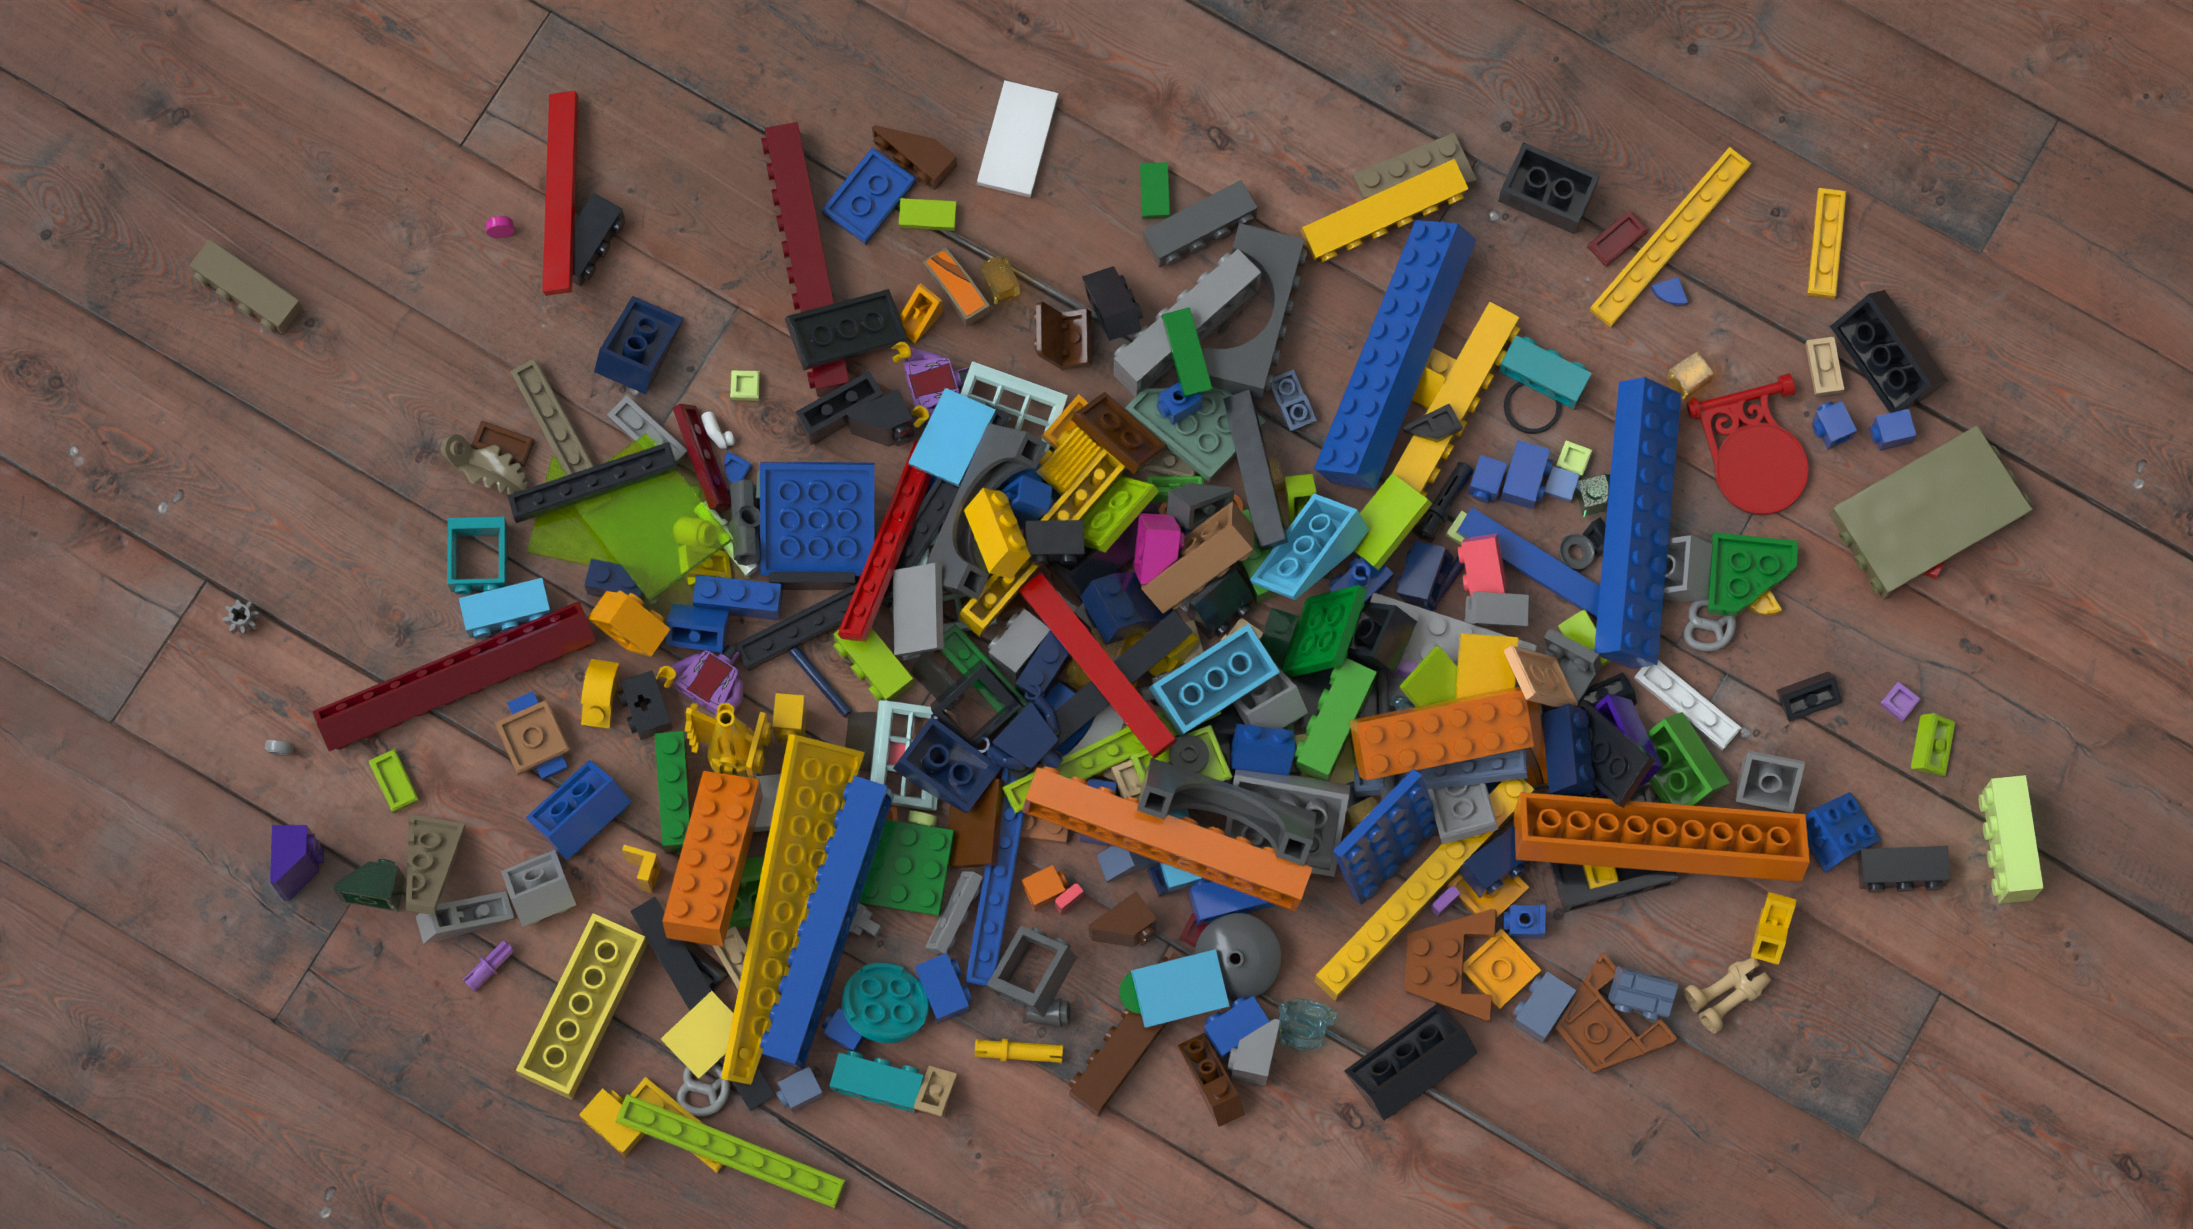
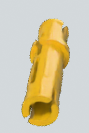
(1018, 1051)

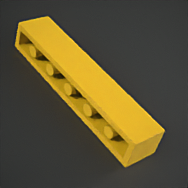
(1384, 210)

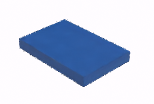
(868, 196)

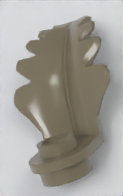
(484, 464)

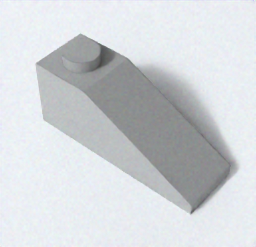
(464, 917)

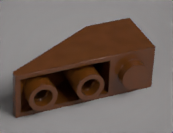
(921, 154)
(1211, 1080)

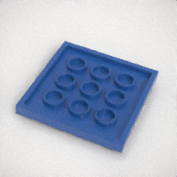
(816, 516)
(1386, 837)

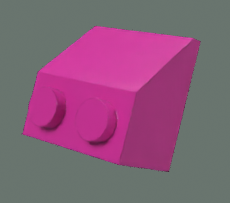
(1156, 545)

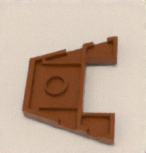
(1437, 963)
(1598, 1032)

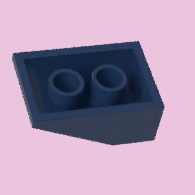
(638, 345)
(1121, 607)
(946, 766)

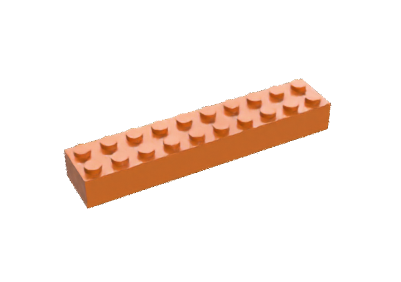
(1661, 837)
(1167, 841)

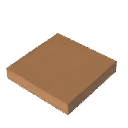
(532, 737)

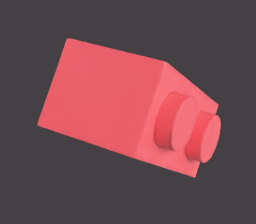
(1483, 564)

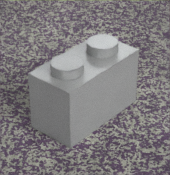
(1018, 643)

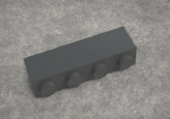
(1199, 224)

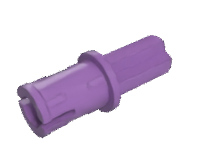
(487, 966)

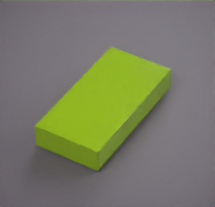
(927, 214)
(393, 781)

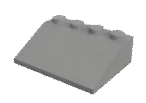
(1324, 798)

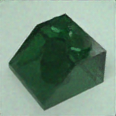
(373, 886)

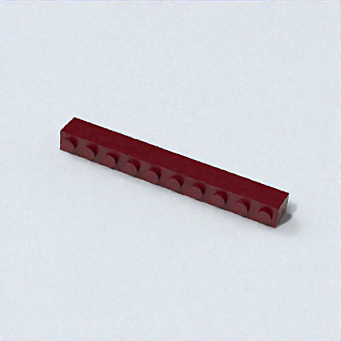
(802, 237)
(454, 676)

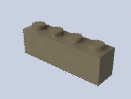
(245, 287)

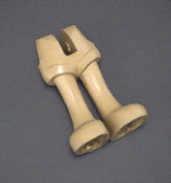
(1736, 978)

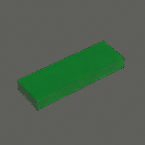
(1186, 352)

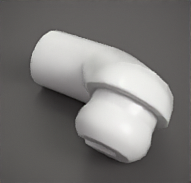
(713, 431)

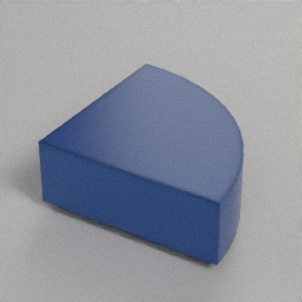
(1670, 292)
(736, 467)

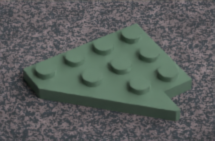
(1199, 439)

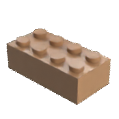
(1206, 554)

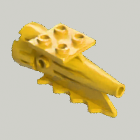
(732, 745)

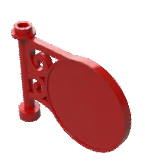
(1758, 464)

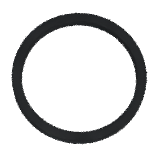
(1524, 429)

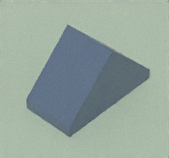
(1119, 863)

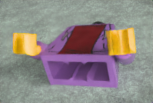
(927, 378)
(708, 679)

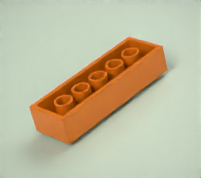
(1441, 733)
(712, 858)

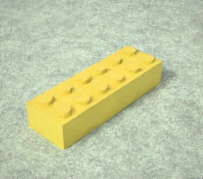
(582, 1006)

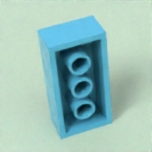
(1213, 680)

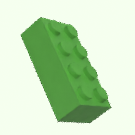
(1331, 728)

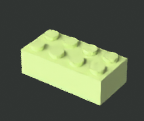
(2011, 839)

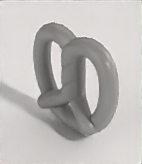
(1710, 625)
(706, 1089)

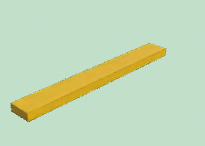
(1670, 237)

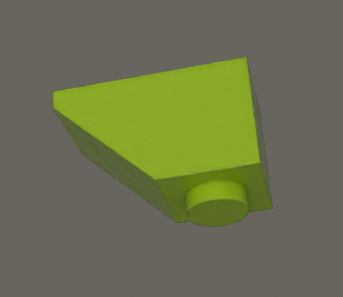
(1297, 494)

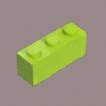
(877, 665)

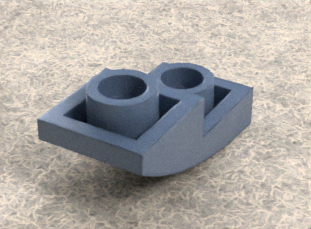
(1292, 401)

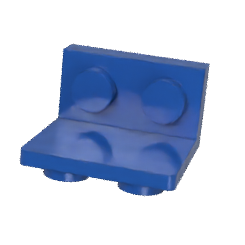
(1839, 831)

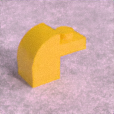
(598, 693)
(1773, 928)

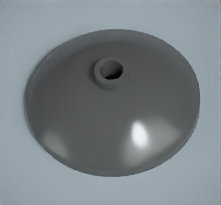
(1254, 943)

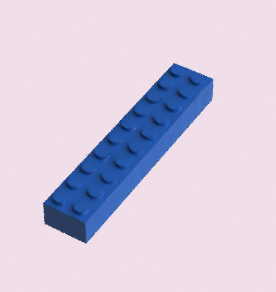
(1395, 354)
(1637, 523)
(827, 923)

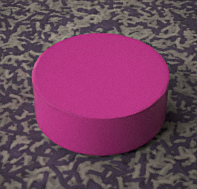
(500, 227)

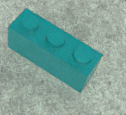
(1545, 371)
(876, 1081)

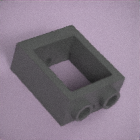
(1050, 983)

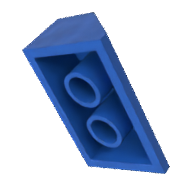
(578, 809)

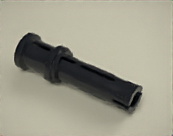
(1438, 510)

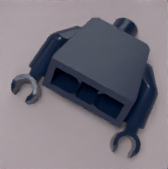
(1027, 737)

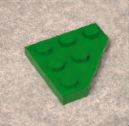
(1746, 570)

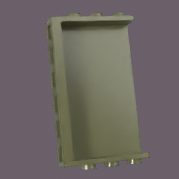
(1929, 511)

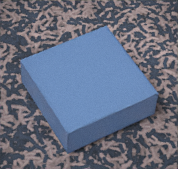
(1561, 484)

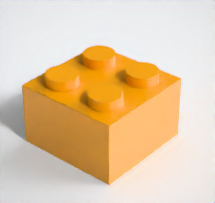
(629, 622)

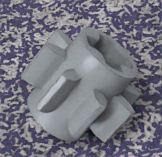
(242, 610)

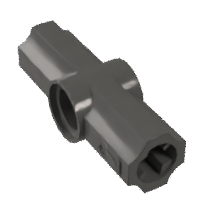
(744, 522)

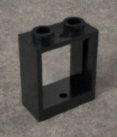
(997, 687)

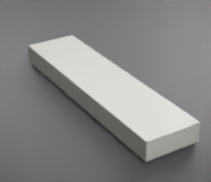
(1683, 698)

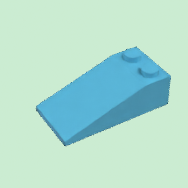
(1316, 544)

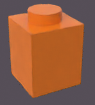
(1044, 887)

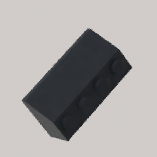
(1888, 352)
(1100, 564)
(1411, 1061)

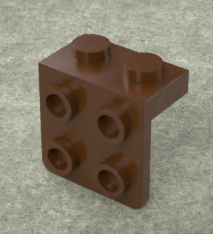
(1063, 337)

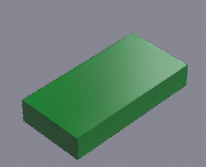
(1154, 190)

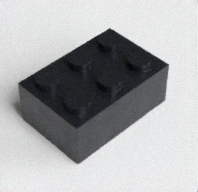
(1549, 188)

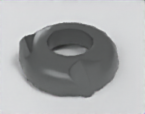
(1584, 544)

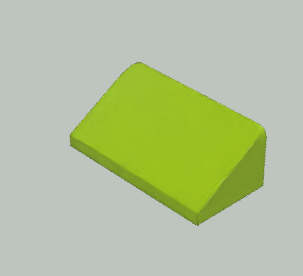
(1582, 631)
(1933, 744)

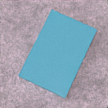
(952, 437)
(1180, 988)

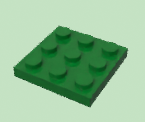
(1324, 631)
(909, 868)

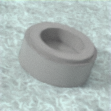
(279, 747)

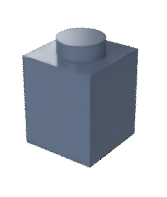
(799, 1090)

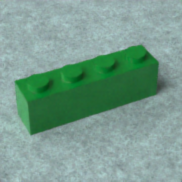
(673, 789)

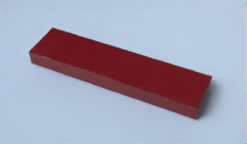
(702, 457)

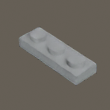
(637, 422)
(954, 912)

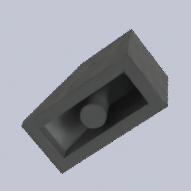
(1197, 502)

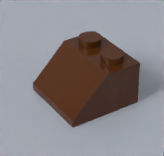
(1125, 923)

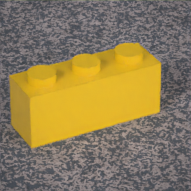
(997, 532)

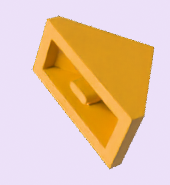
(921, 313)

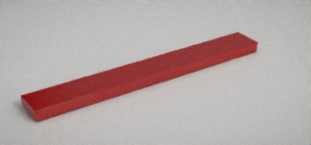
(560, 193)
(885, 553)
(1098, 666)

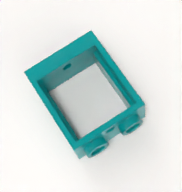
(476, 527)

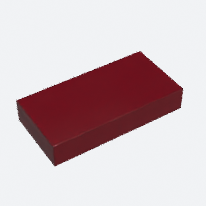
(1617, 238)

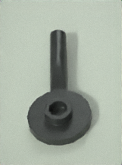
(1189, 753)

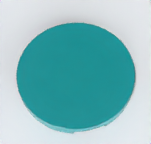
(884, 1003)

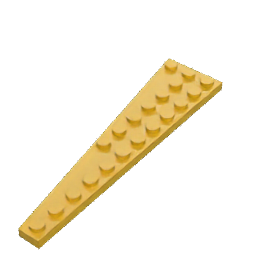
(801, 824)

